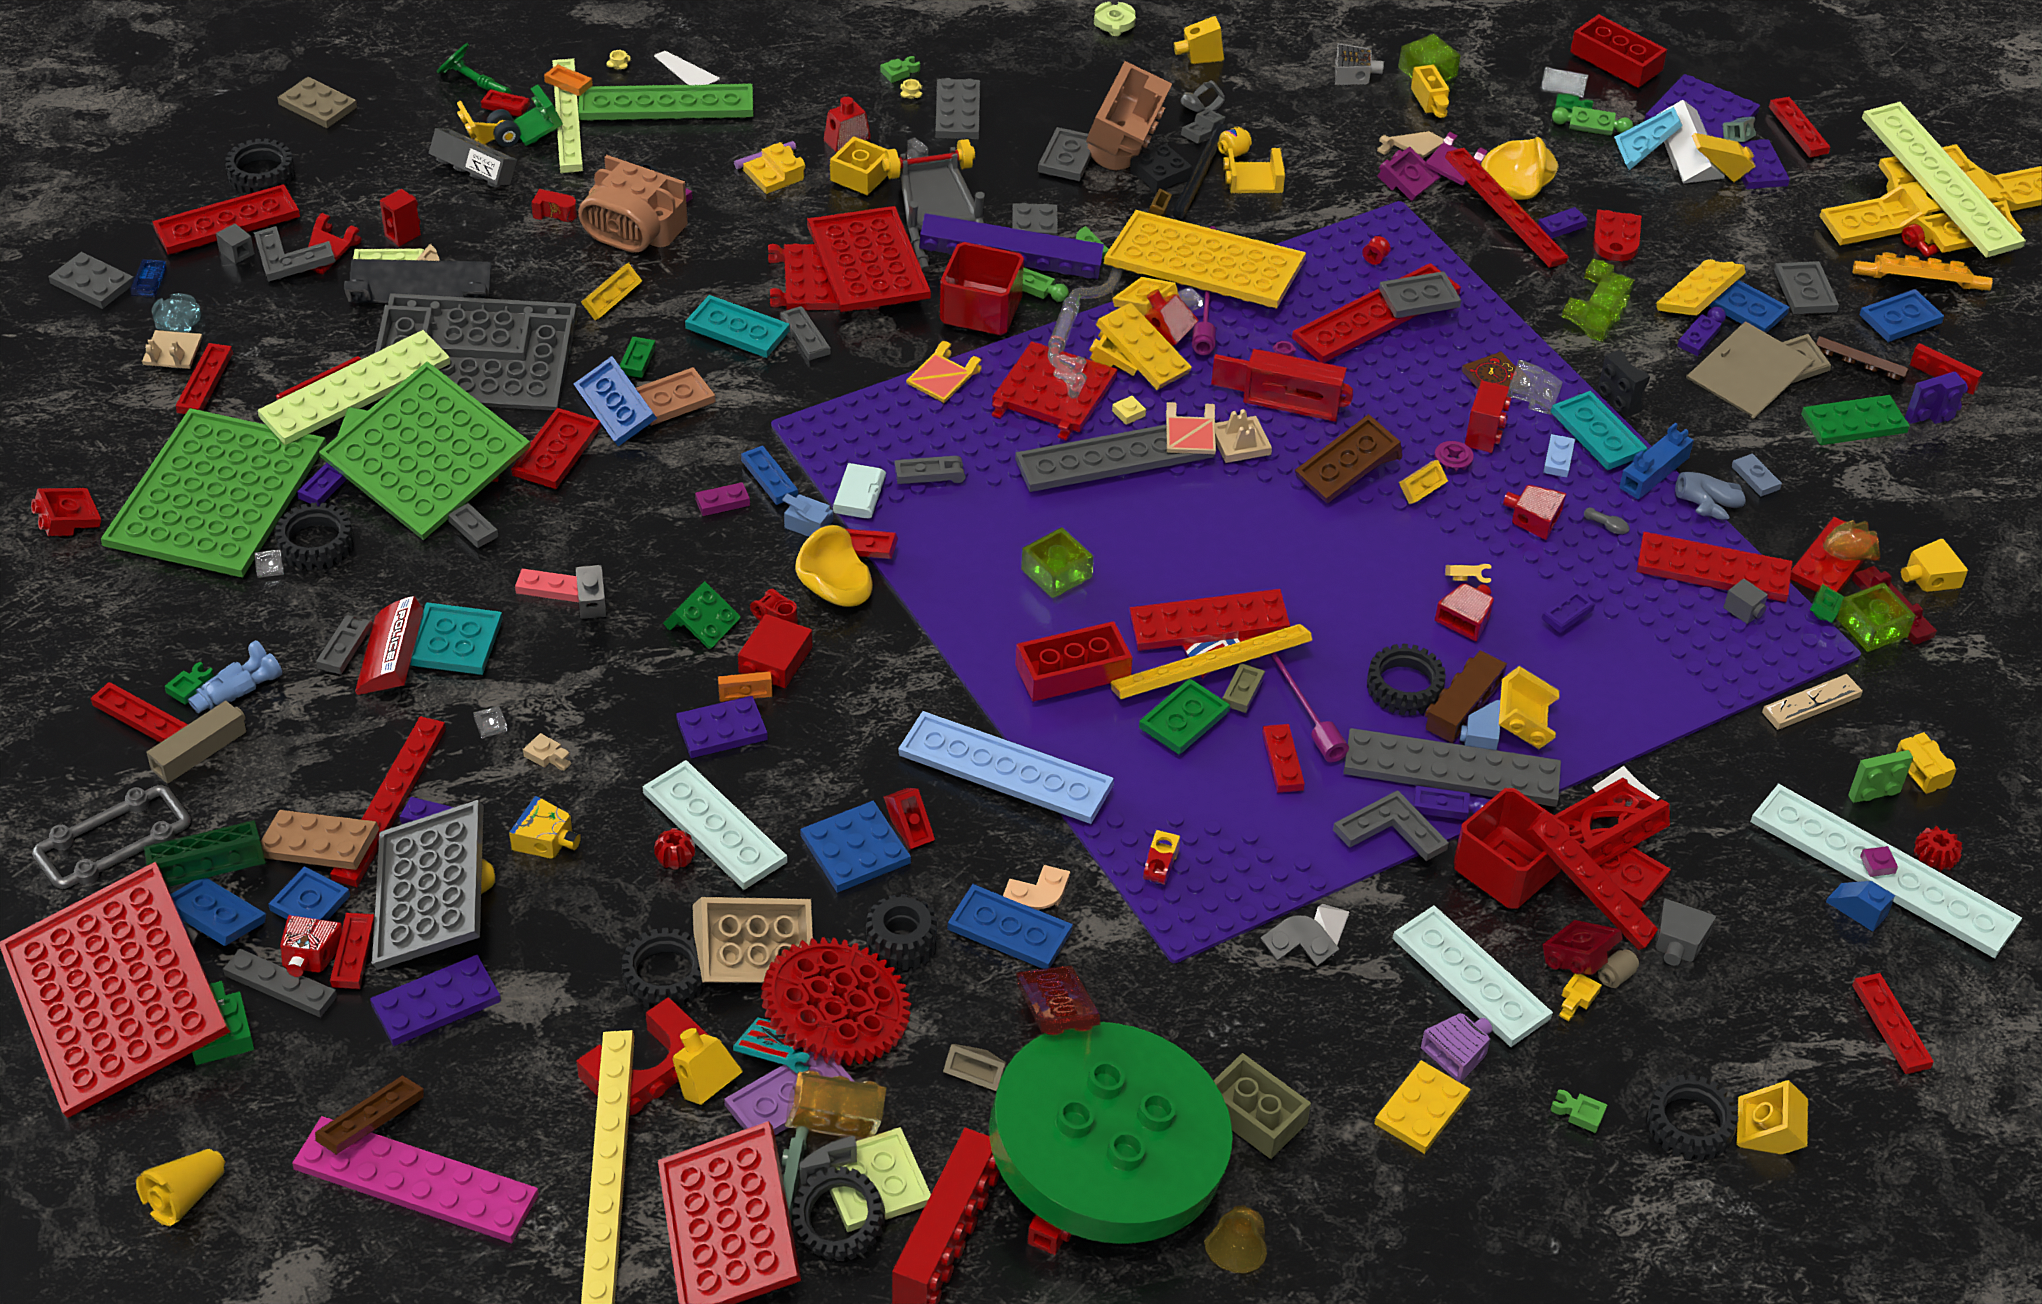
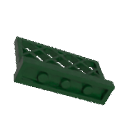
(226, 854)

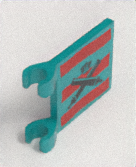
(763, 1042)

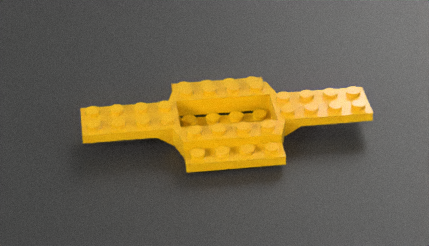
(1908, 204)

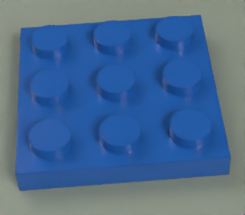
(855, 846)

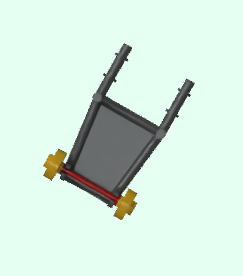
(934, 188)

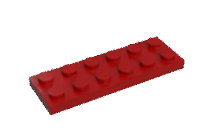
(247, 211)
(1712, 565)
(1208, 619)

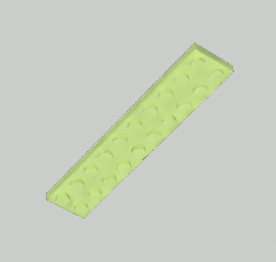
(1943, 179)

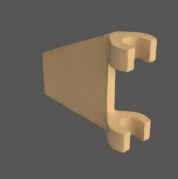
(1421, 143)

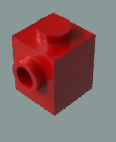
(1046, 1236)

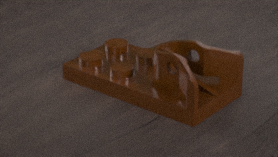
(1349, 458)

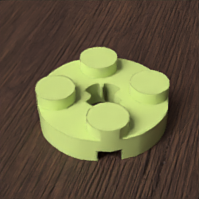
(1114, 18)

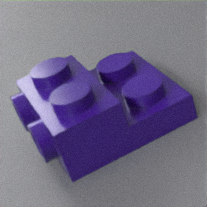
(1936, 399)

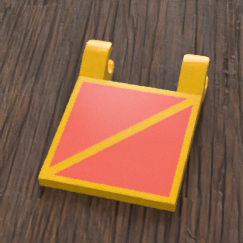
(941, 376)

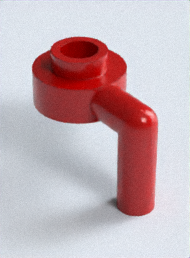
(1914, 237)

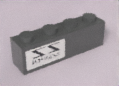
(473, 157)

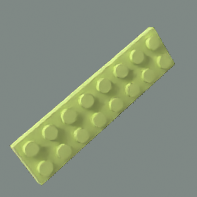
(350, 387)

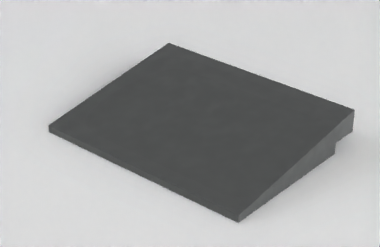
(496, 347)

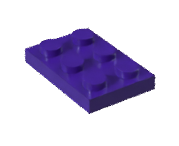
(1768, 168)
(721, 726)

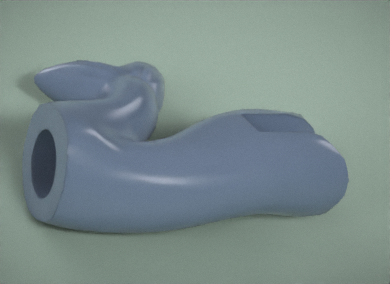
(1705, 490)

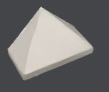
(1332, 920)

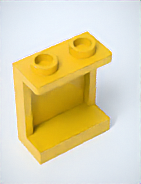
(1526, 706)

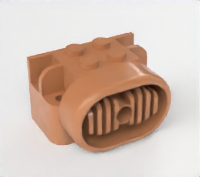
(1127, 117)
(633, 207)

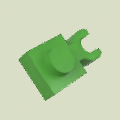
(898, 69)
(1583, 1111)

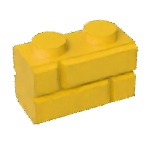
(1929, 765)

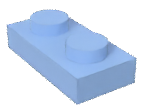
(1559, 455)

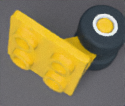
(499, 126)

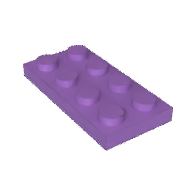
(769, 1095)

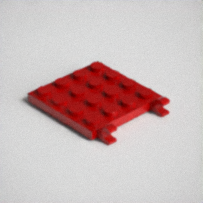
(804, 279)
(1038, 393)

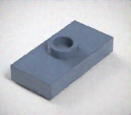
(1756, 475)

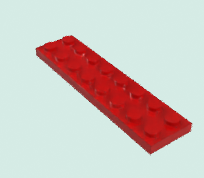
(1353, 323)

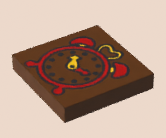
(1493, 369)

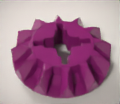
(1454, 449)

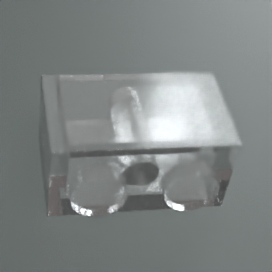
(1564, 82)

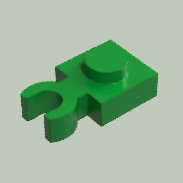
(1568, 101)
(185, 684)

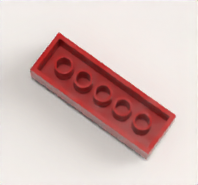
(945, 1221)

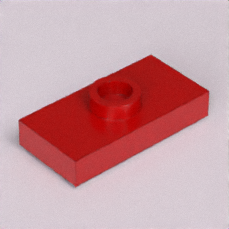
(498, 100)

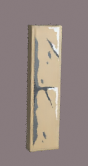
(1812, 701)

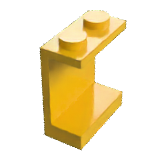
(1255, 176)

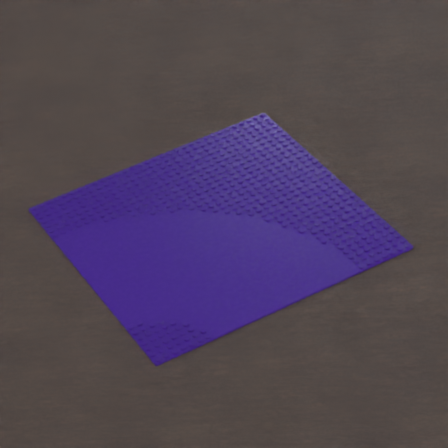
(1353, 572)

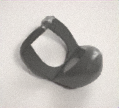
(1192, 102)

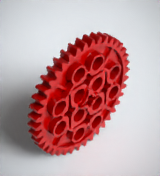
(835, 1001)

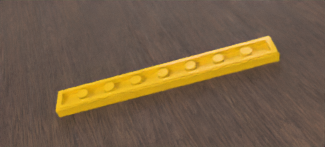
(1210, 661)

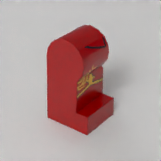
(554, 205)

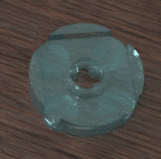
(168, 319)

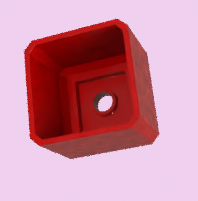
(981, 288)
(1500, 853)

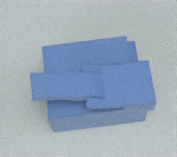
(806, 514)

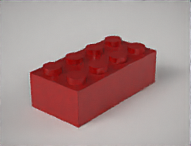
(1618, 50)
(1073, 661)

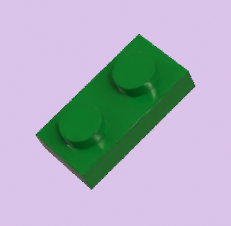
(637, 356)
(1826, 603)

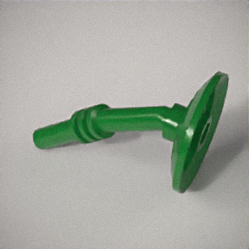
(456, 61)

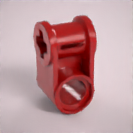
(775, 605)

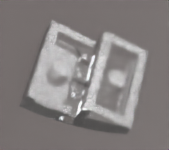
(1535, 386)

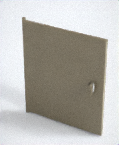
(1749, 369)

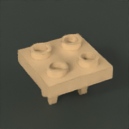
(1241, 438)

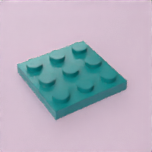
(455, 638)

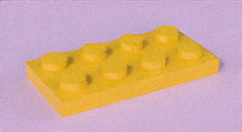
(1701, 287)
(1143, 346)

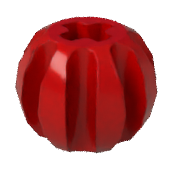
(674, 848)

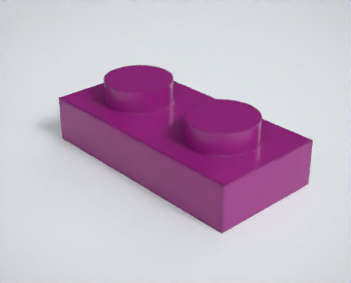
(722, 499)

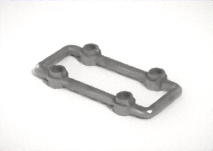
(87, 871)

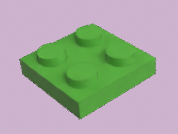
(1880, 776)

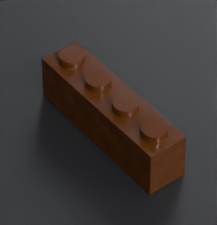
(1465, 695)

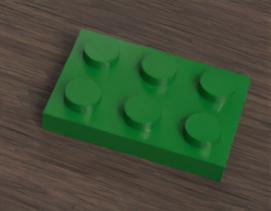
(1184, 716)

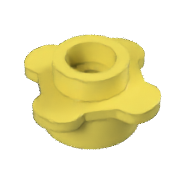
(618, 59)
(911, 89)

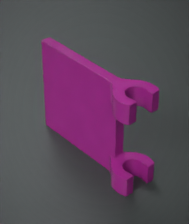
(1440, 165)

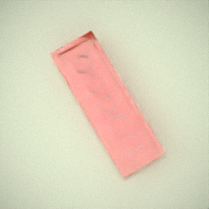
(1058, 1000)

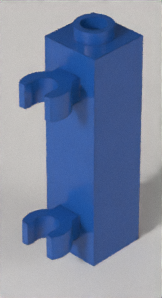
(1656, 462)

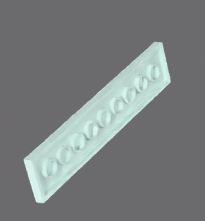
(1914, 884)

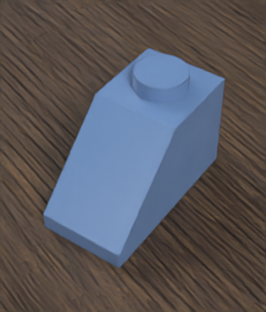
(1482, 727)

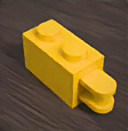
(1430, 90)

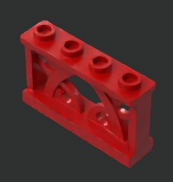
(1634, 825)

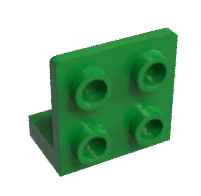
(538, 120)
(704, 615)

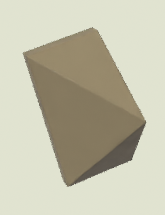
(975, 1066)

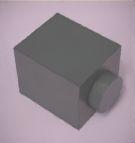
(235, 243)
(1746, 601)

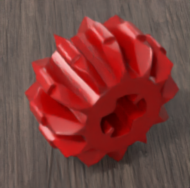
(1938, 848)

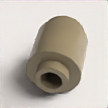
(1619, 968)

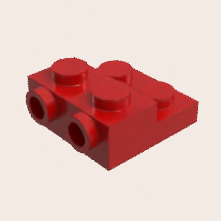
(64, 509)

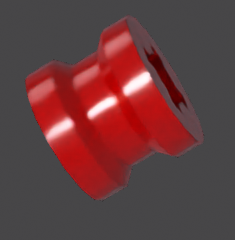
(1376, 250)

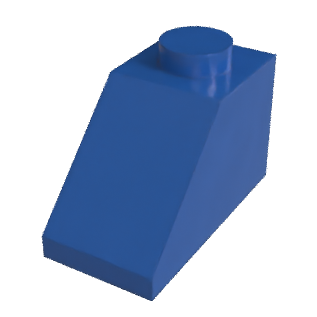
(1863, 902)

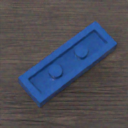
(768, 474)

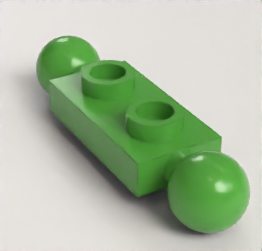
(1591, 120)
(1042, 285)

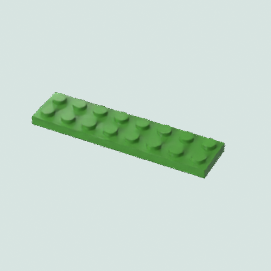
(666, 102)

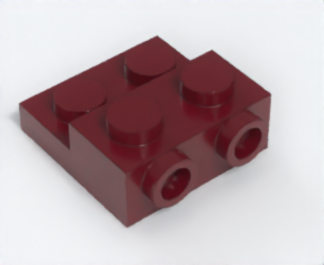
(1581, 947)

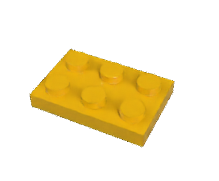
(1422, 1106)

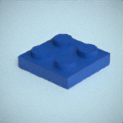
(309, 896)

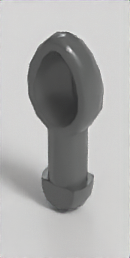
(1612, 523)

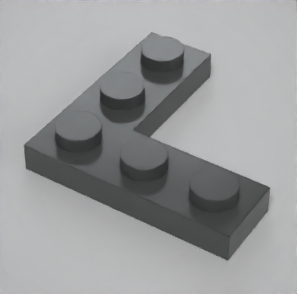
(280, 265)
(1396, 812)

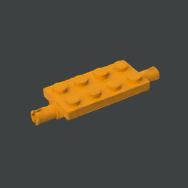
(1927, 269)

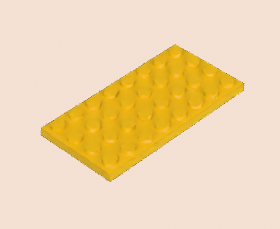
(1205, 258)

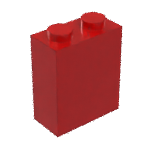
(775, 648)

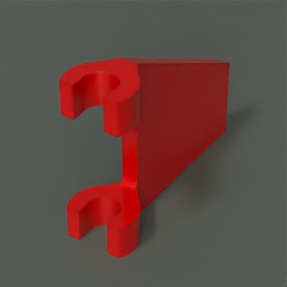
(339, 246)

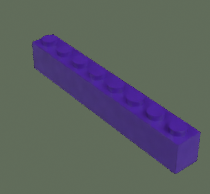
(1038, 249)

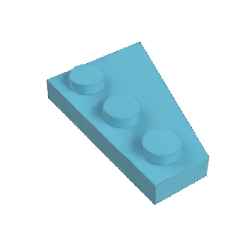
(1647, 136)

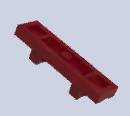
(1921, 629)

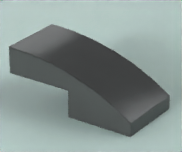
(1203, 126)
(831, 1155)

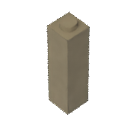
(196, 741)

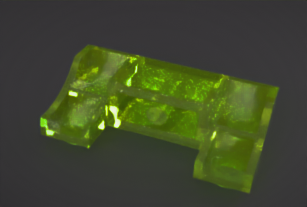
(1604, 305)

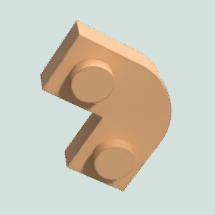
(1045, 893)

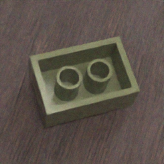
(1261, 1105)

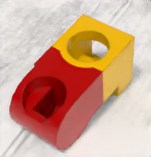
(1161, 857)

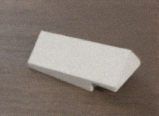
(1682, 149)

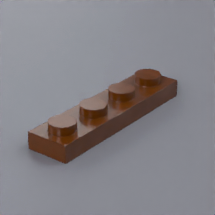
(1871, 362)
(369, 1115)

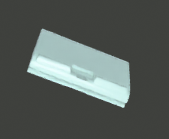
(859, 491)

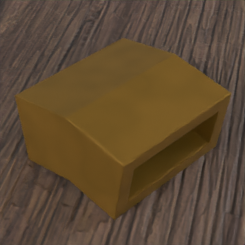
(1160, 202)

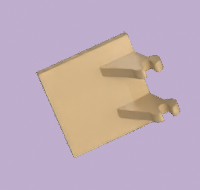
(172, 349)

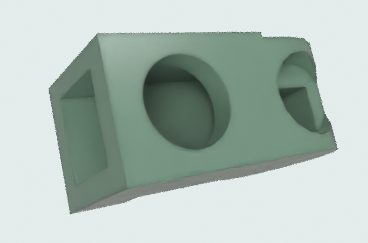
(1739, 129)

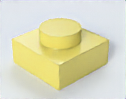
(1129, 410)

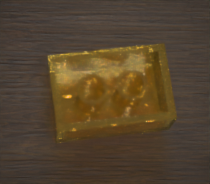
(835, 1105)

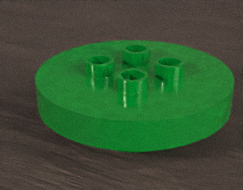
(1110, 1133)

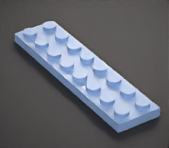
(1006, 767)

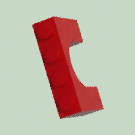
(666, 1024)

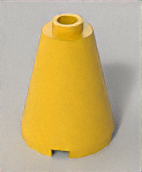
(179, 1184)

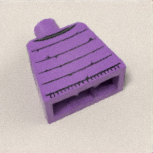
(1457, 1044)

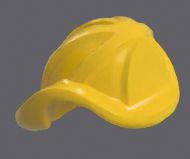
(1521, 167)
(832, 567)

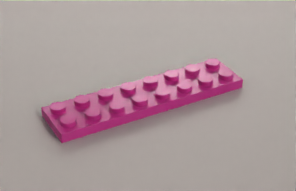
(422, 1182)

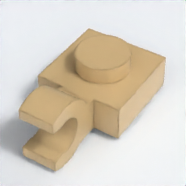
(545, 751)

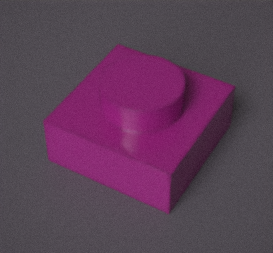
(1879, 861)

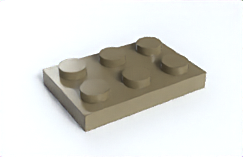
(317, 102)

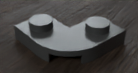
(1303, 932)

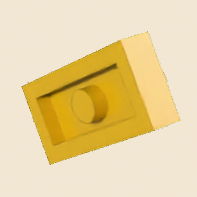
(1423, 481)

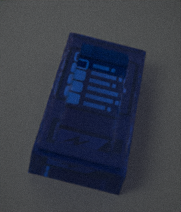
(148, 278)

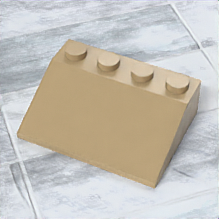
(744, 935)

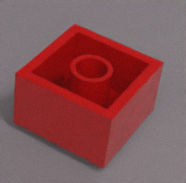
(1488, 416)

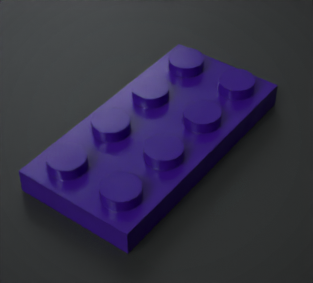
(435, 1000)

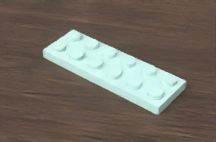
(715, 824)
(1472, 975)

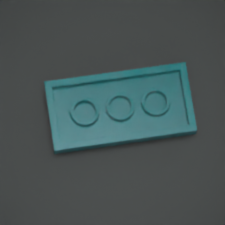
(737, 326)
(1598, 430)

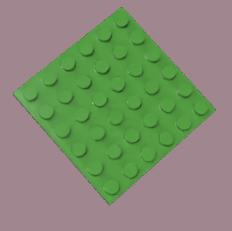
(425, 450)

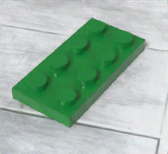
(1855, 420)

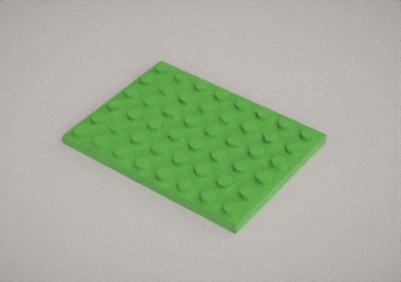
(213, 493)

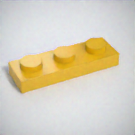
(611, 291)

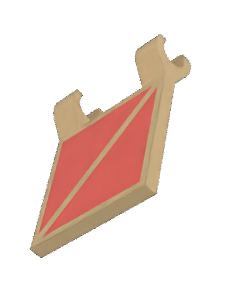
(1190, 433)

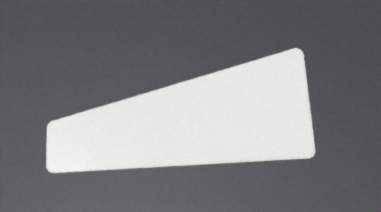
(686, 71)

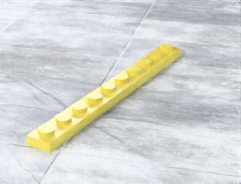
(608, 1169)

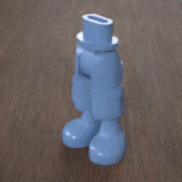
(237, 679)

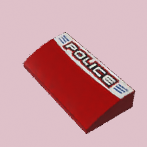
(390, 646)

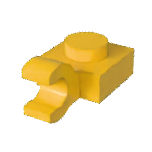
(1461, 572)
(1578, 992)

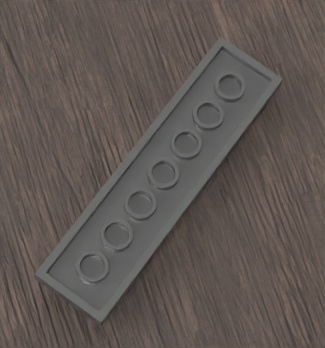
(1099, 458)
(1451, 766)

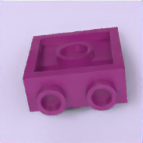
(1407, 173)

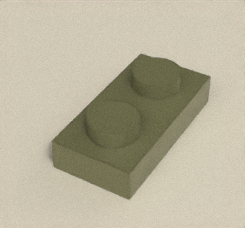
(1243, 687)

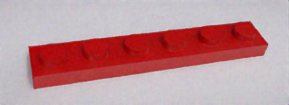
(1592, 880)

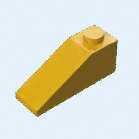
(1726, 155)

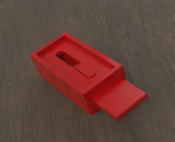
(1285, 383)

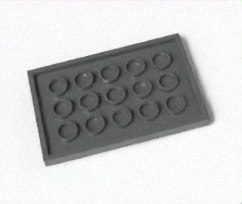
(428, 885)

